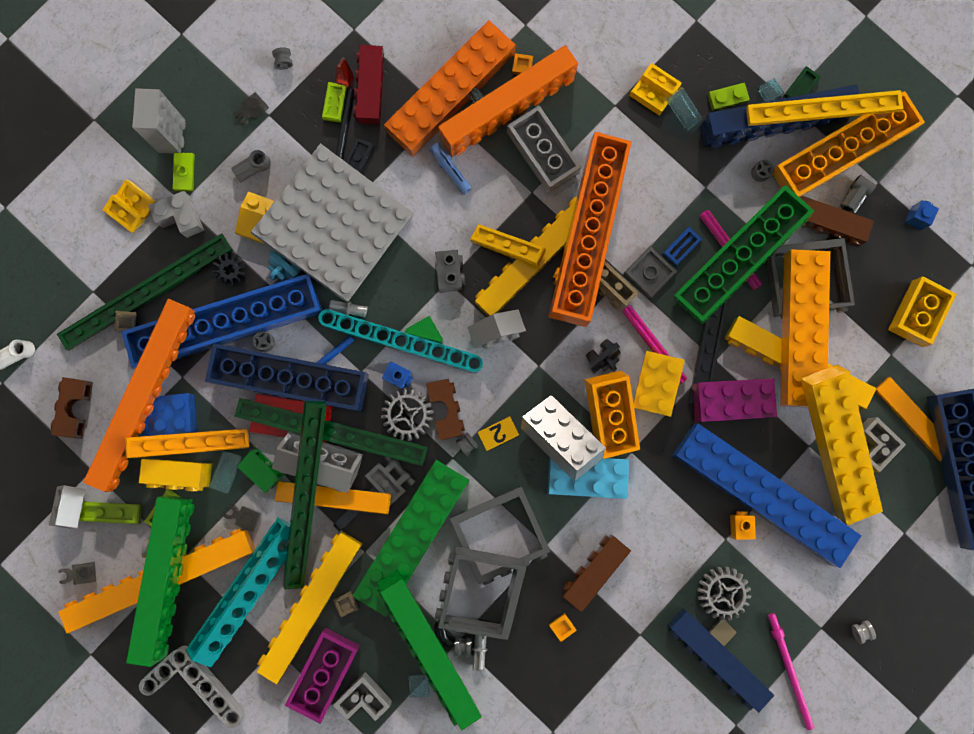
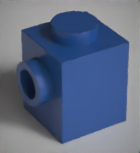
(922, 215)
(397, 375)

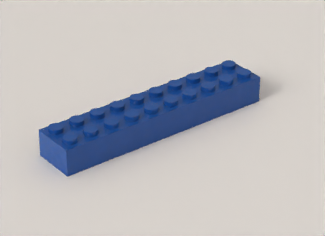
(236, 317)
(767, 495)

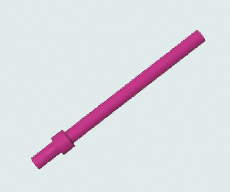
(778, 634)

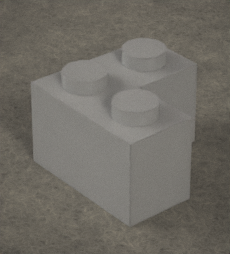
(179, 210)
(496, 329)
(882, 443)
(363, 693)

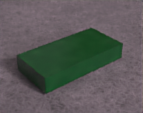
(803, 83)

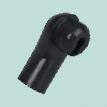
(443, 636)

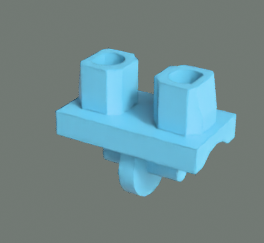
(280, 268)

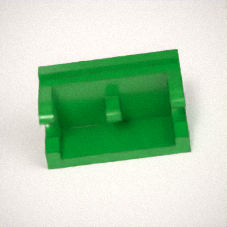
(259, 470)

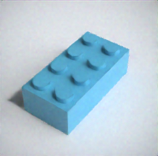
(604, 479)

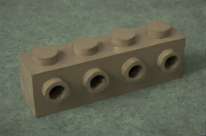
(616, 288)

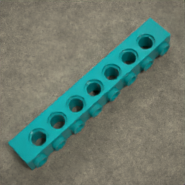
(241, 596)

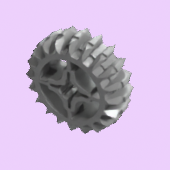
(391, 421)
(733, 608)

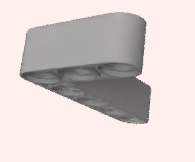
(197, 684)

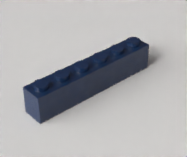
(724, 664)

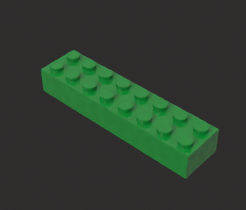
(743, 254)
(413, 532)
(160, 580)
(431, 655)

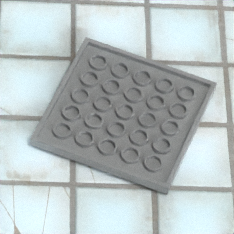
(332, 223)

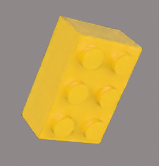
(922, 312)
(658, 383)
(175, 474)

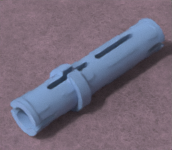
(453, 172)

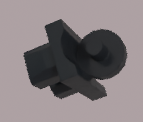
(606, 359)

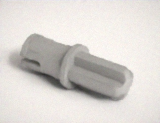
(348, 308)
(479, 652)

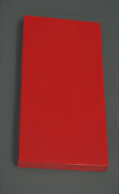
(283, 403)

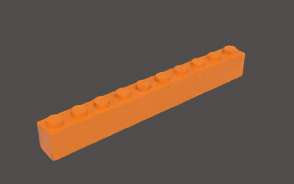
(140, 395)

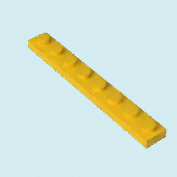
(824, 108)

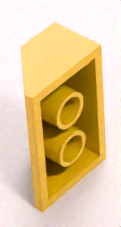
(250, 214)

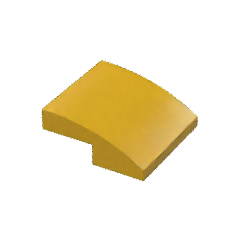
(655, 88)
(129, 206)

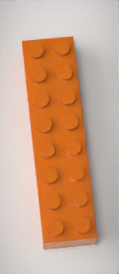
(450, 88)
(508, 101)

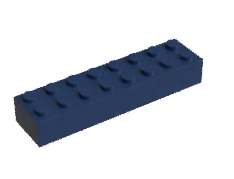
(732, 124)
(287, 377)
(954, 428)

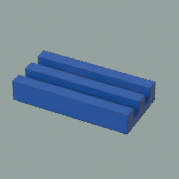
(671, 258)

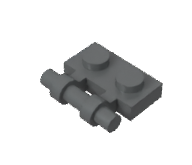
(386, 483)

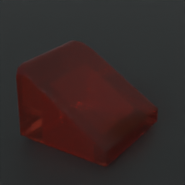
(343, 73)

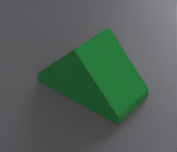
(425, 329)

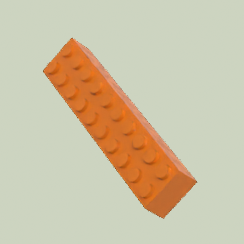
(590, 230)

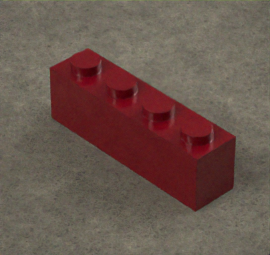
(369, 84)

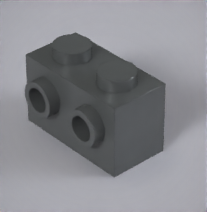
(448, 271)

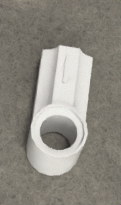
(13, 354)

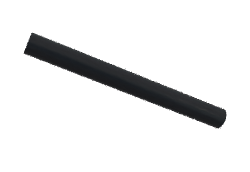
(344, 123)

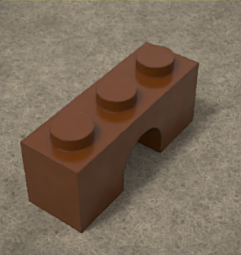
(443, 392)
(64, 422)

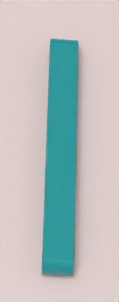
(393, 335)

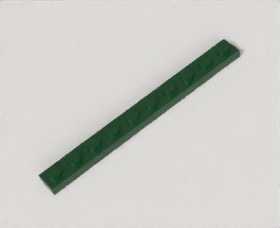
(145, 291)
(333, 432)
(304, 494)

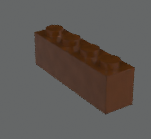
(838, 223)
(596, 572)

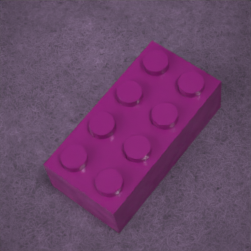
(734, 400)
(322, 675)

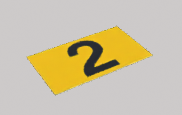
(498, 433)

